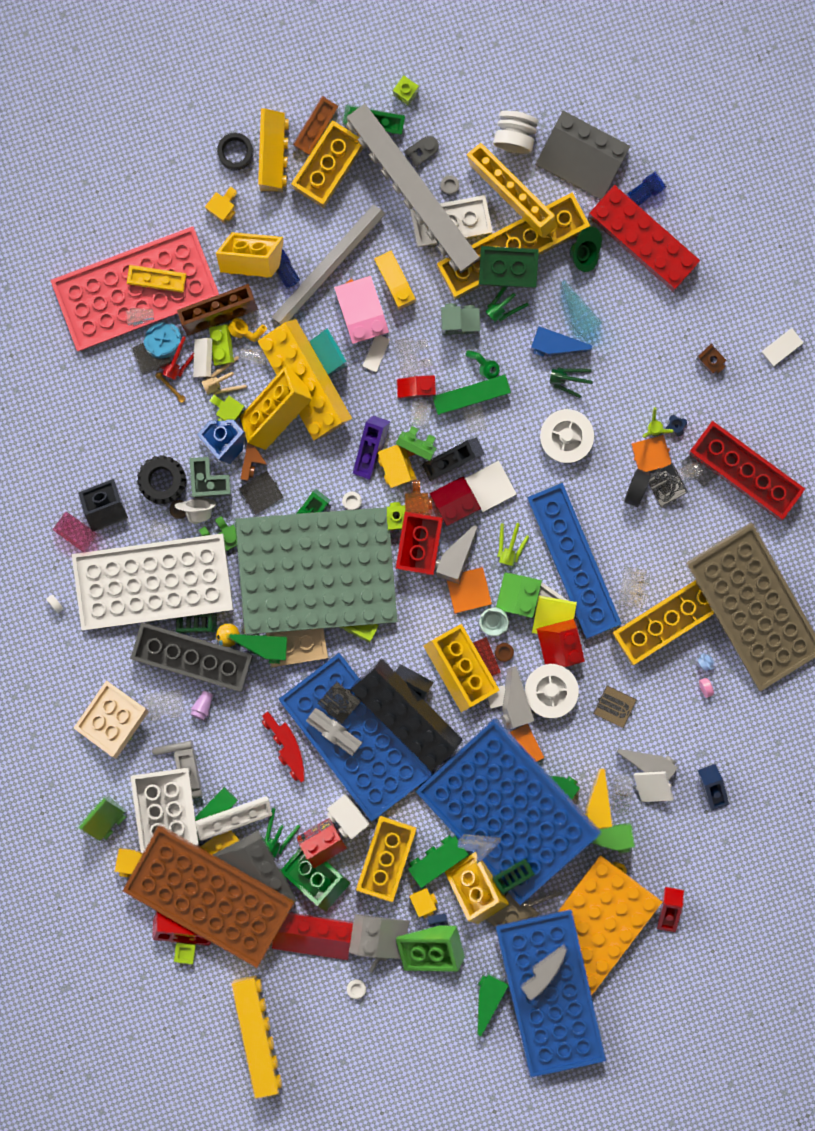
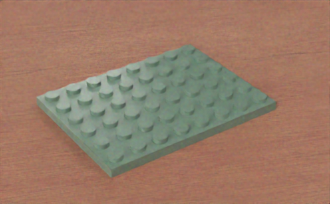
(315, 570)

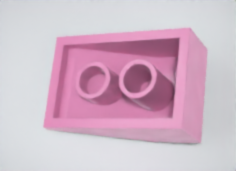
(361, 309)

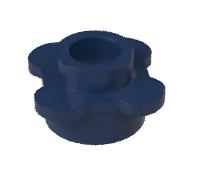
(681, 424)

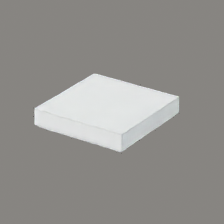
(490, 486)

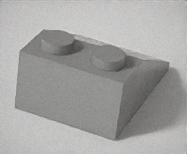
(376, 936)

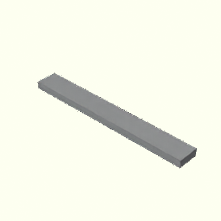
(328, 265)

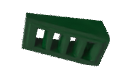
(212, 624)
(501, 885)

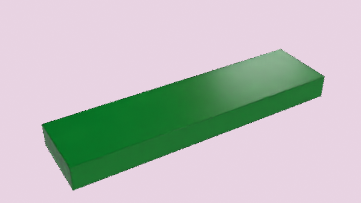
(471, 394)

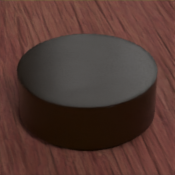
(176, 513)

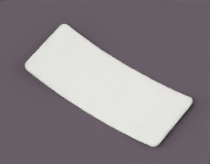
(376, 353)

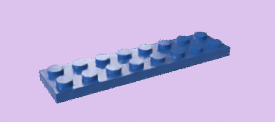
(574, 560)

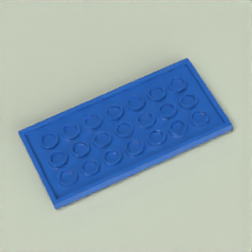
(381, 767)
(561, 1021)

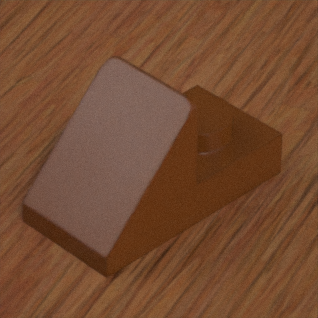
(251, 456)

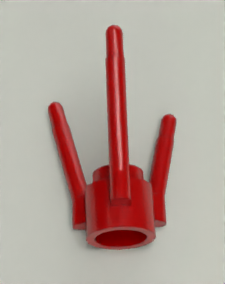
(172, 370)

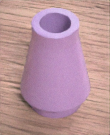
(202, 706)

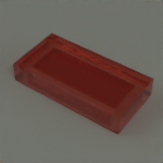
(485, 651)

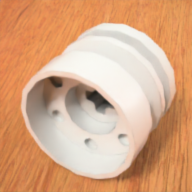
(516, 131)

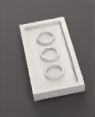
(468, 215)

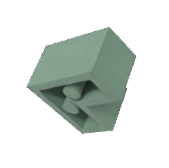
(460, 321)
(204, 484)

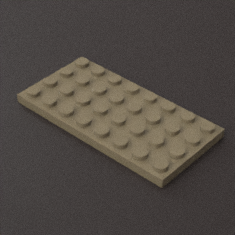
(754, 606)

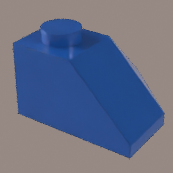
(223, 439)

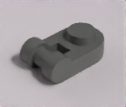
(428, 146)

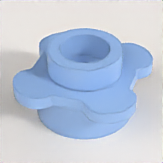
(706, 662)

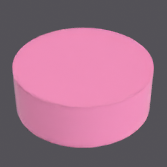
(706, 687)

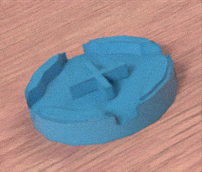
(162, 340)

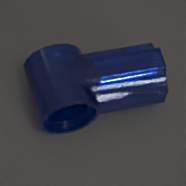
(650, 186)
(286, 272)

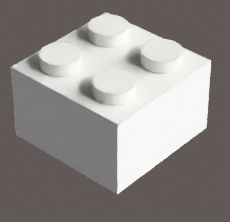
(347, 816)

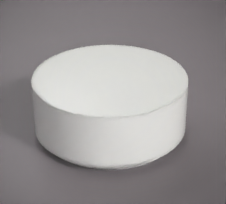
(351, 501)
(54, 603)
(356, 989)

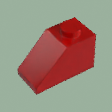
(416, 387)
(670, 909)

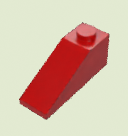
(168, 930)

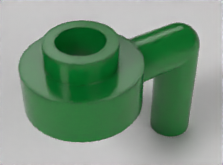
(485, 365)

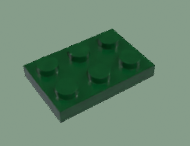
(508, 267)

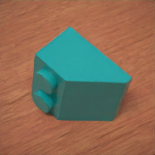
(328, 352)

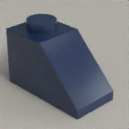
(713, 787)

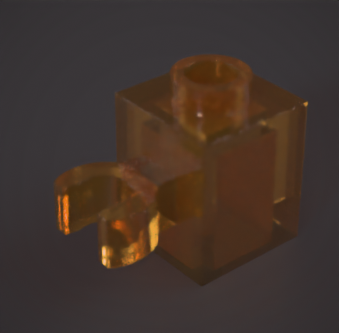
(416, 501)

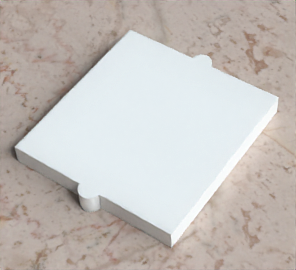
(653, 786)

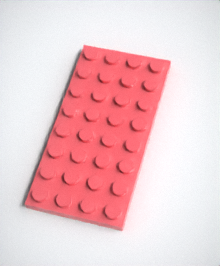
(98, 294)

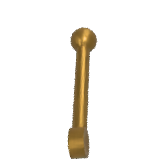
(181, 398)

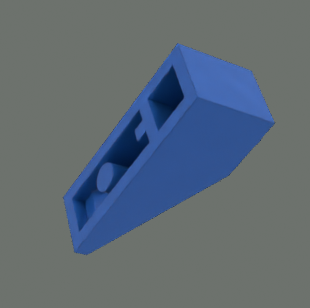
(553, 343)

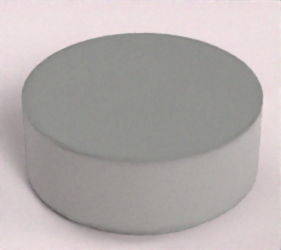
(449, 185)

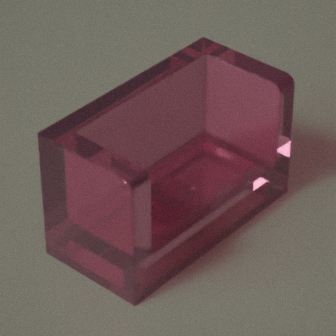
(75, 532)

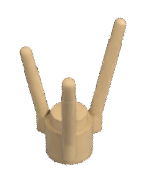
(212, 384)

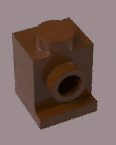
(704, 360)

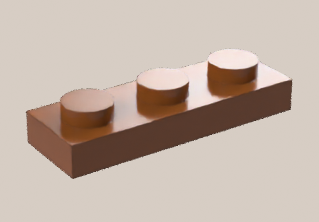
(315, 125)

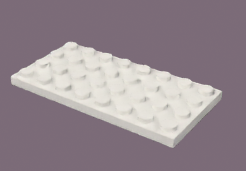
(152, 582)

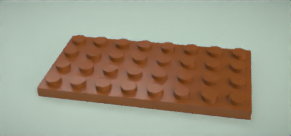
(208, 896)

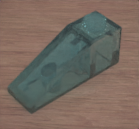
(580, 315)

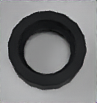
(235, 165)
(637, 488)

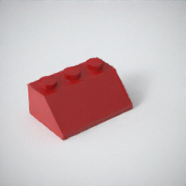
(419, 543)

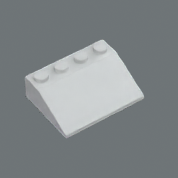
(165, 801)

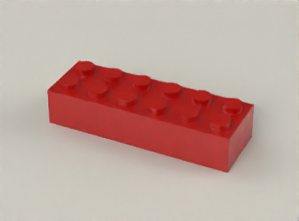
(643, 238)
(746, 471)

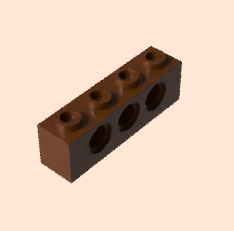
(217, 309)

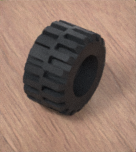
(146, 473)

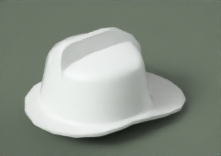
(197, 509)

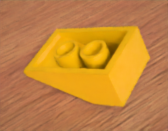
(598, 805)
(475, 889)

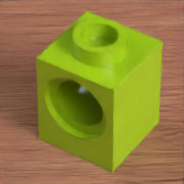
(405, 90)

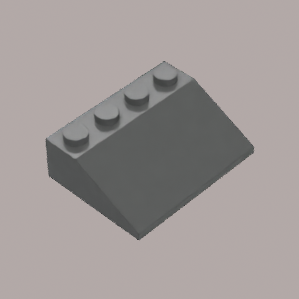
(582, 155)
(256, 860)

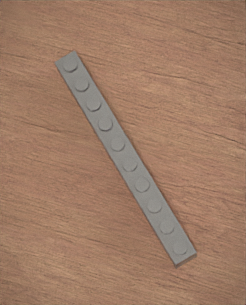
(412, 188)

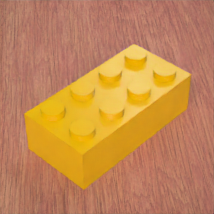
(327, 164)
(386, 858)

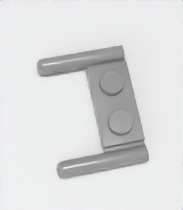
(184, 758)

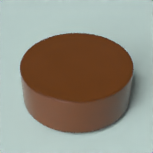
(504, 652)

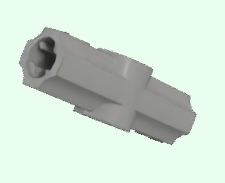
(334, 731)

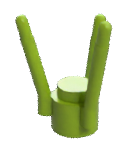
(655, 427)
(508, 556)

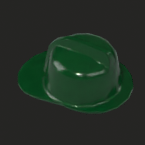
(586, 249)

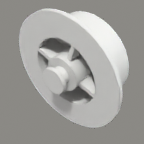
(567, 436)
(551, 691)

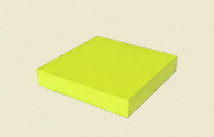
(552, 611)

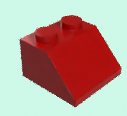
(561, 643)

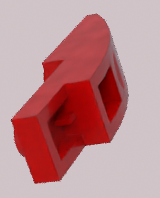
(291, 752)

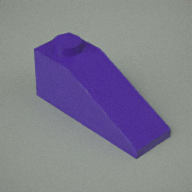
(371, 443)

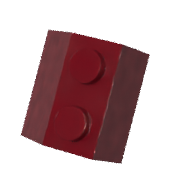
(455, 501)

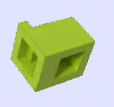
(395, 524)

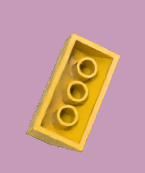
(271, 151)
(275, 408)
(461, 668)

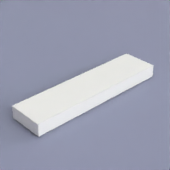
(233, 818)

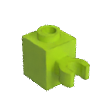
(228, 409)

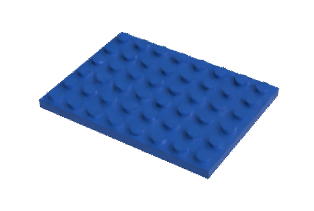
(505, 794)

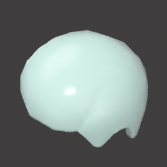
(494, 621)

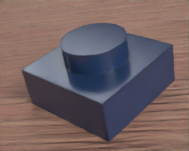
(437, 920)

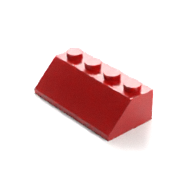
(314, 936)

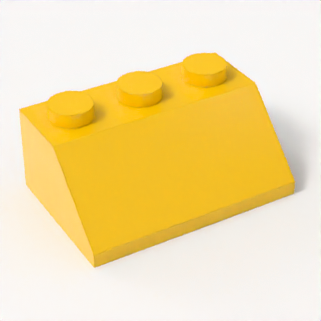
(250, 254)

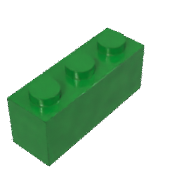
(436, 861)

